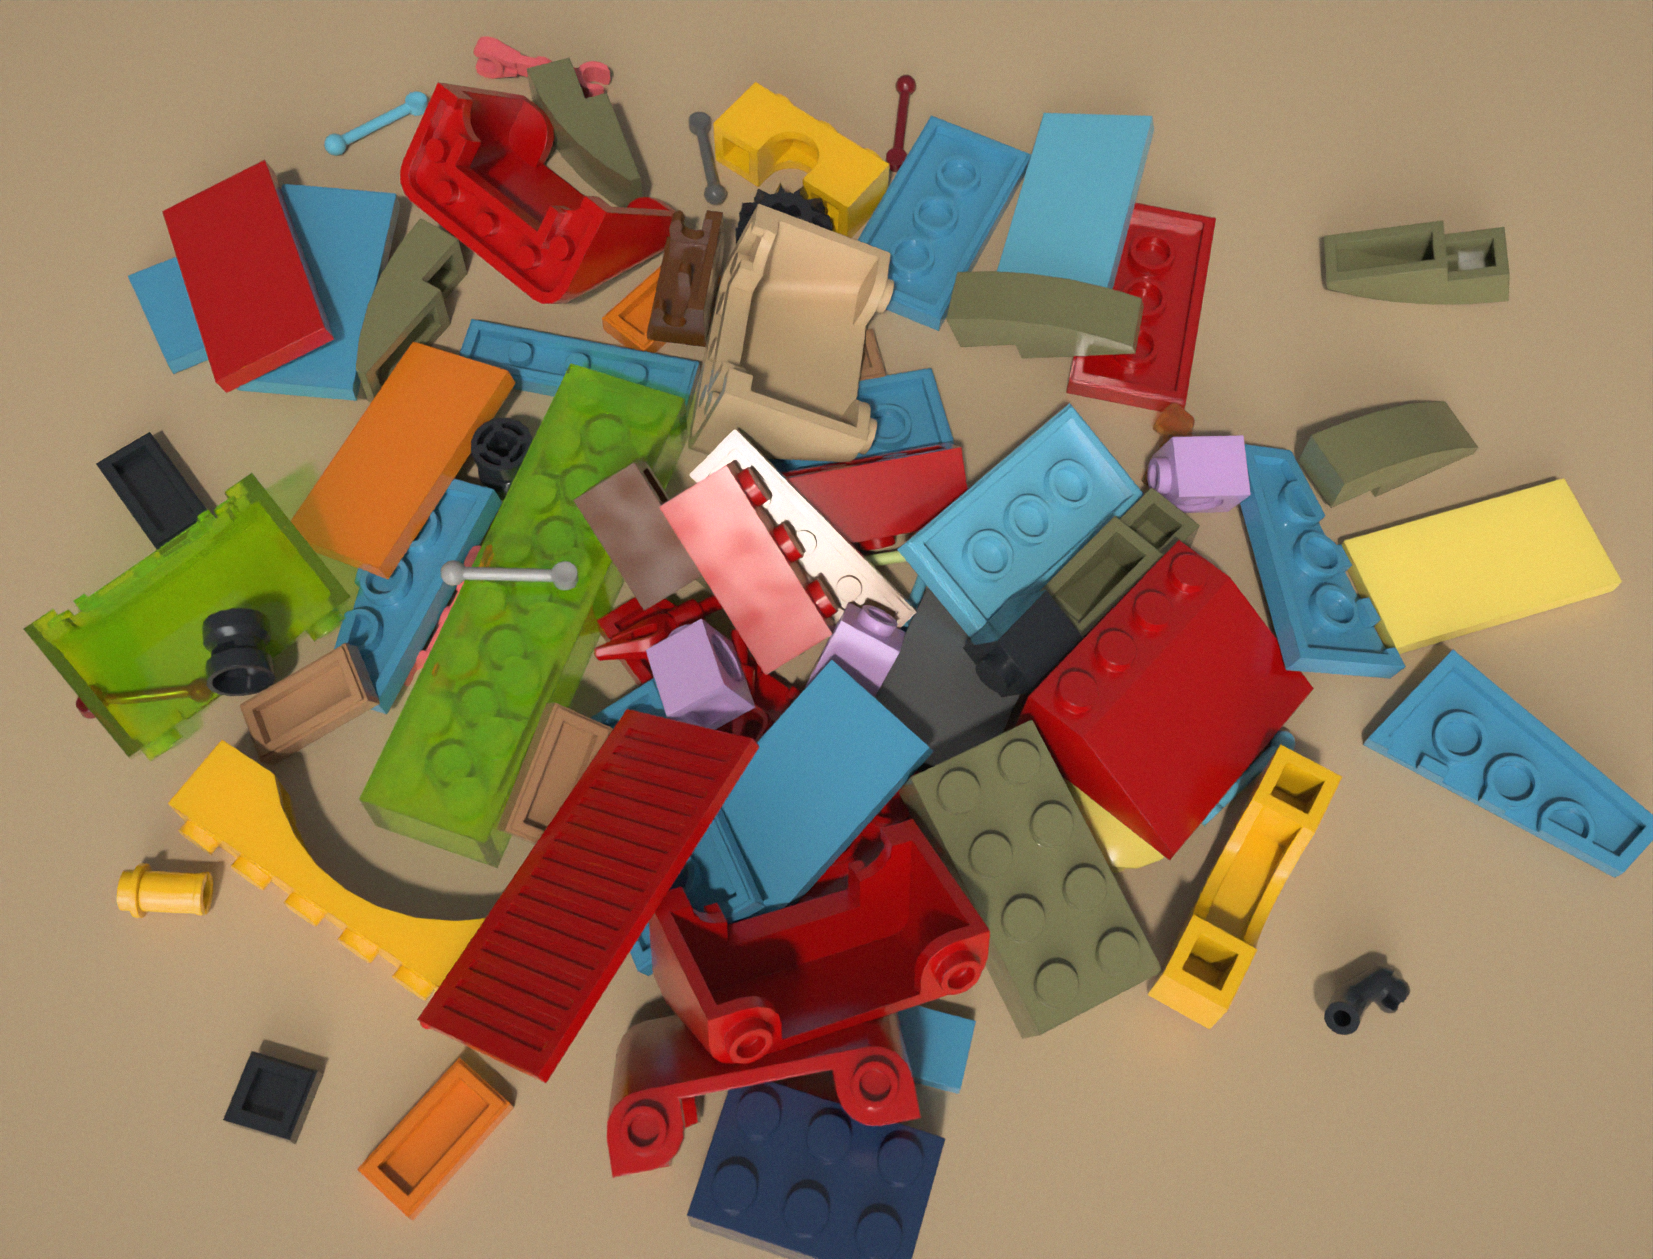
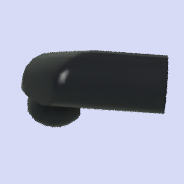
(1355, 996)

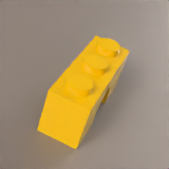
(770, 134)

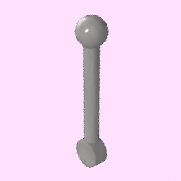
(563, 574)

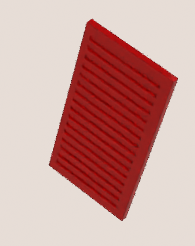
(587, 891)

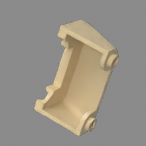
(791, 342)

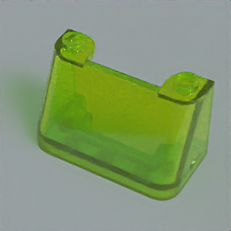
(139, 639)

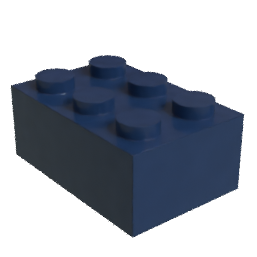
(812, 1179)

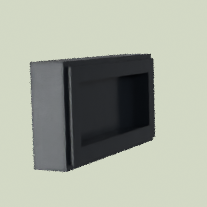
(152, 489)

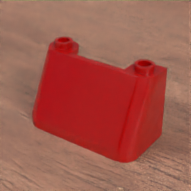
(486, 182)
(824, 963)
(666, 1067)

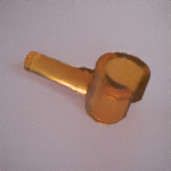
(1172, 423)

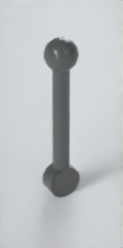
(700, 125)

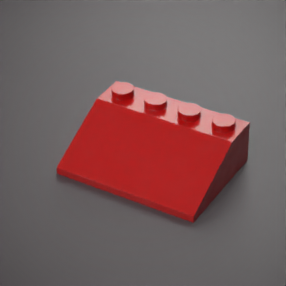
(1167, 700)

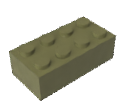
(1034, 877)

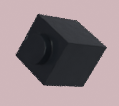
(1022, 644)

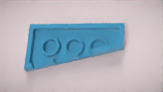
(1304, 576)
(399, 614)
(1503, 759)

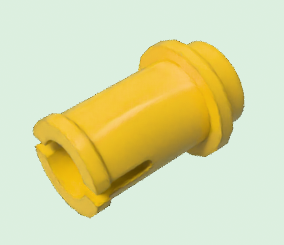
(164, 891)

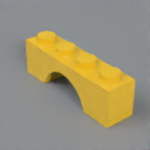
(1243, 887)

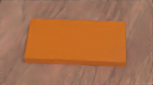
(400, 458)

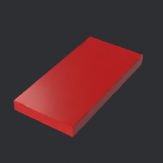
(1167, 268)
(246, 276)

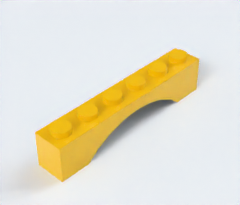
(252, 817)

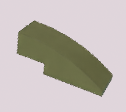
(586, 132)
(1419, 264)
(408, 302)
(1043, 315)
(1384, 450)
(1118, 559)

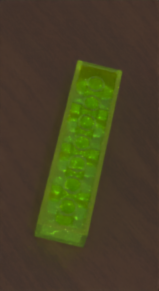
(519, 641)

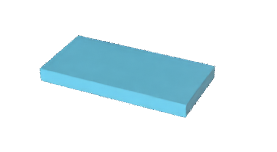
(1078, 197)
(1021, 521)

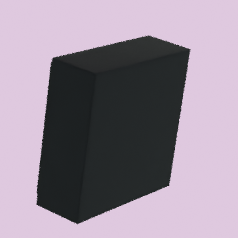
(273, 1097)

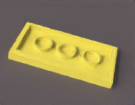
(1479, 566)

